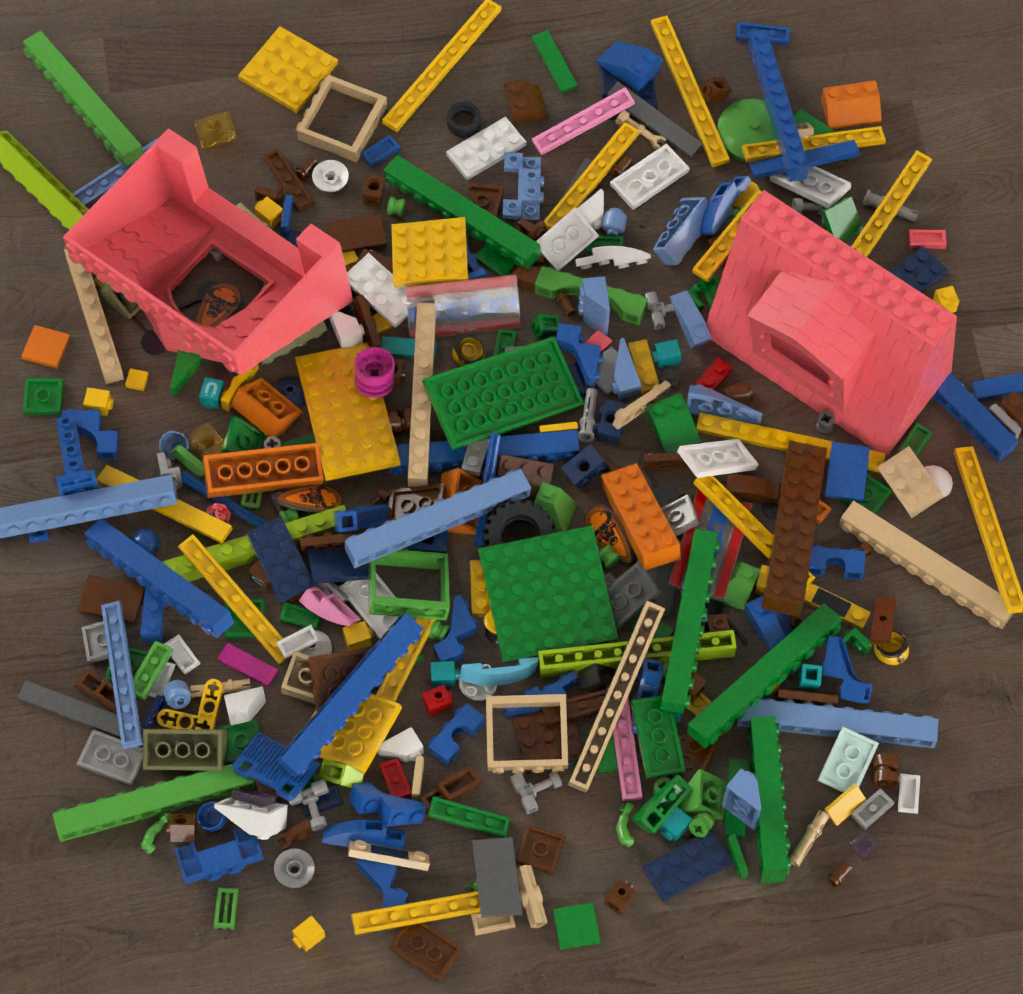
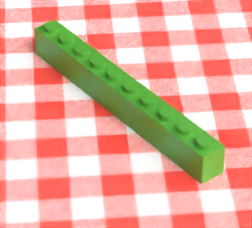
(82, 98)
(149, 801)

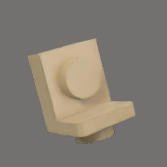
(805, 130)

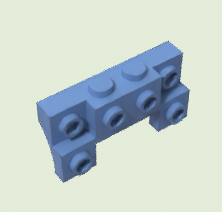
(528, 188)

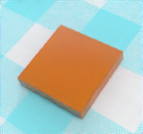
(45, 346)

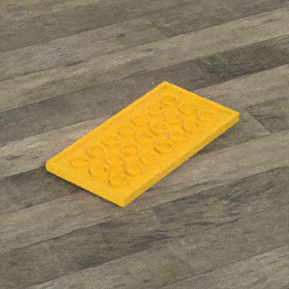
(348, 426)

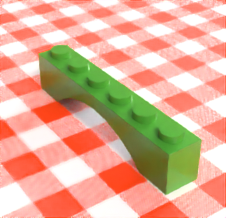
(627, 305)

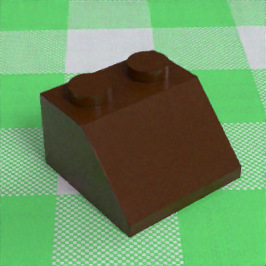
(524, 102)

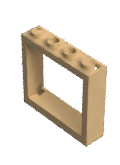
(333, 146)
(516, 701)

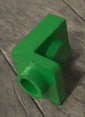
(545, 325)
(858, 640)

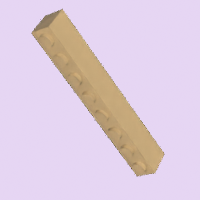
(95, 322)

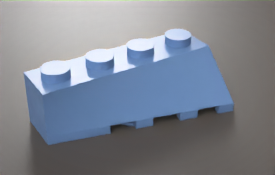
(681, 231)

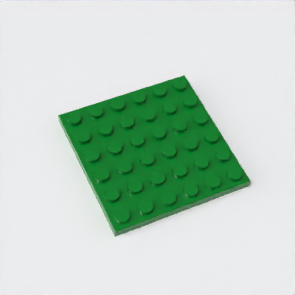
(547, 593)

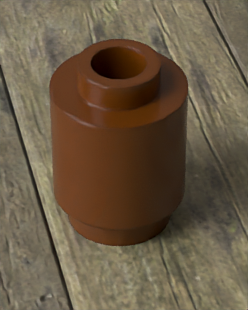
(739, 392)

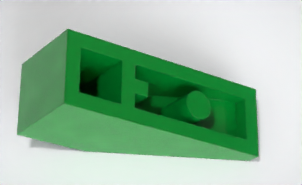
(185, 367)
(661, 805)

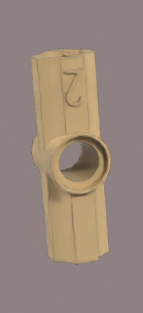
(531, 897)

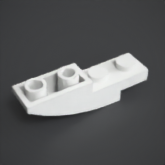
(619, 254)

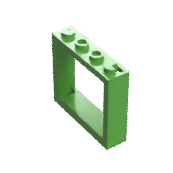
(415, 608)

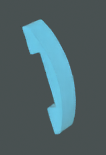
(498, 676)

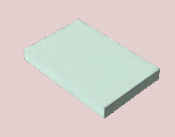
(848, 760)

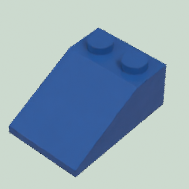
(631, 64)

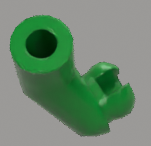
(695, 293)

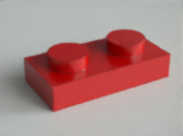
(715, 374)
(395, 778)

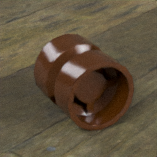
(400, 419)
(886, 770)

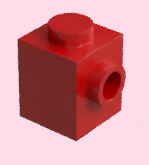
(437, 700)

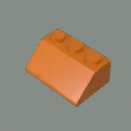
(851, 104)
(265, 407)
(457, 481)

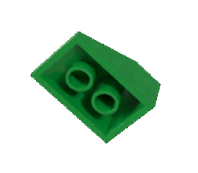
(672, 423)

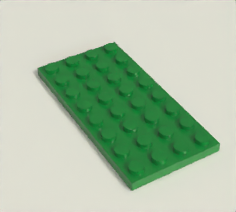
(502, 392)

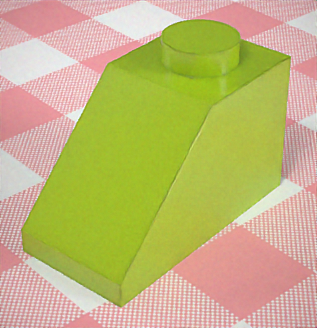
(339, 773)

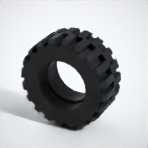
(514, 513)

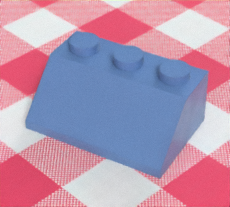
(594, 303)
(743, 798)

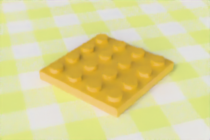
(288, 69)
(429, 252)
(362, 734)

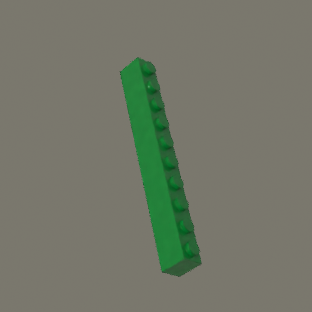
(451, 204)
(689, 622)
(764, 675)

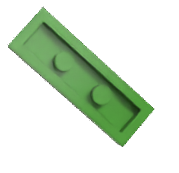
(151, 669)

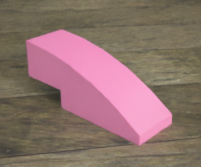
(328, 607)

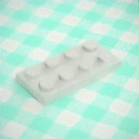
(485, 148)
(649, 176)
(819, 186)
(377, 286)
(717, 458)
(359, 599)

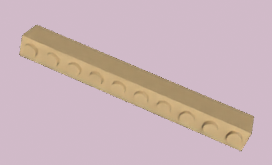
(420, 401)
(925, 563)
(616, 696)

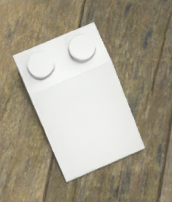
(255, 819)

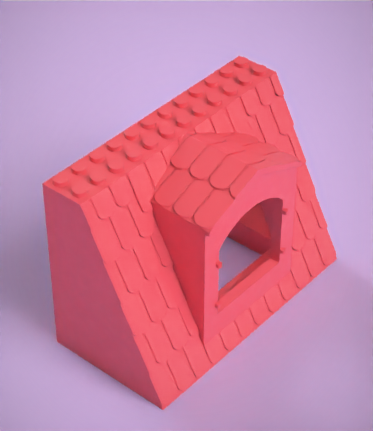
(167, 220)
(830, 324)

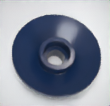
(294, 383)

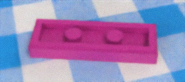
(247, 665)

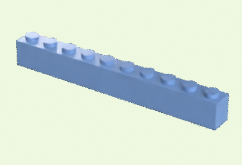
(87, 506)
(436, 518)
(828, 721)

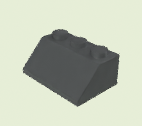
(661, 577)

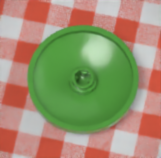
(744, 124)

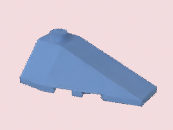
(714, 403)

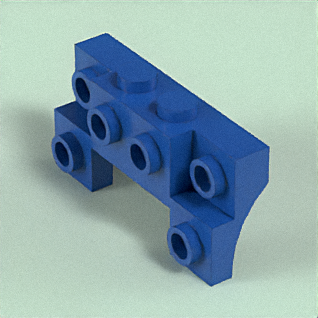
(218, 860)

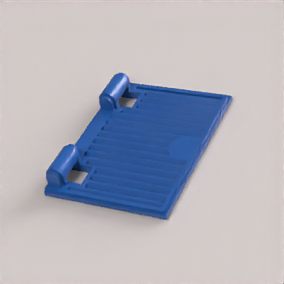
(262, 756)

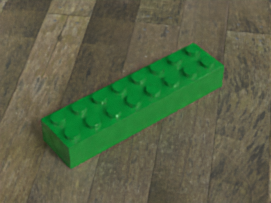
(771, 825)

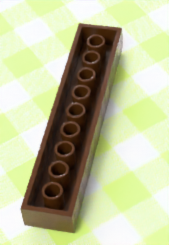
(794, 529)

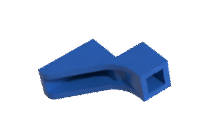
(587, 355)
(89, 425)
(360, 517)
(462, 628)
(839, 665)
(648, 682)
(391, 809)
(382, 877)

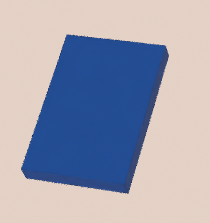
(847, 472)

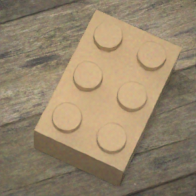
(910, 482)

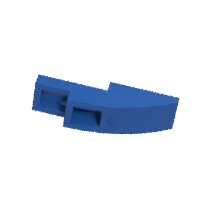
(720, 204)
(563, 684)
(370, 831)

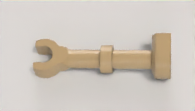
(624, 116)

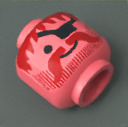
(219, 511)

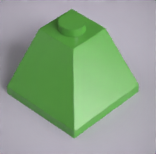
(558, 504)
(741, 585)
(705, 796)

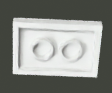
(566, 239)

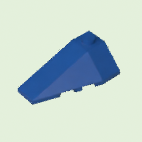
(769, 625)

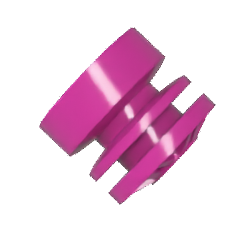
(374, 372)

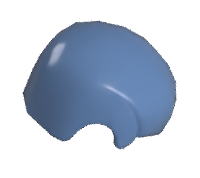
(170, 441)

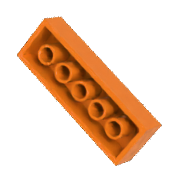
(262, 470)
(641, 517)

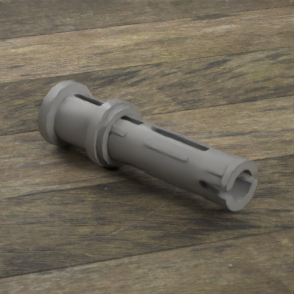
(874, 201)
(588, 422)

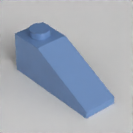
(690, 319)
(626, 380)

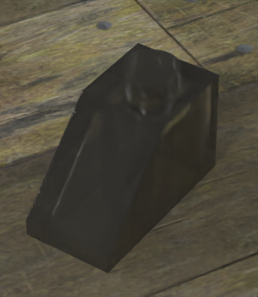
(596, 677)

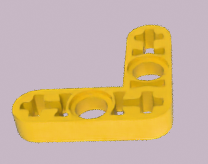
(202, 715)

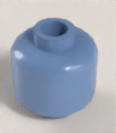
(614, 221)
(177, 694)

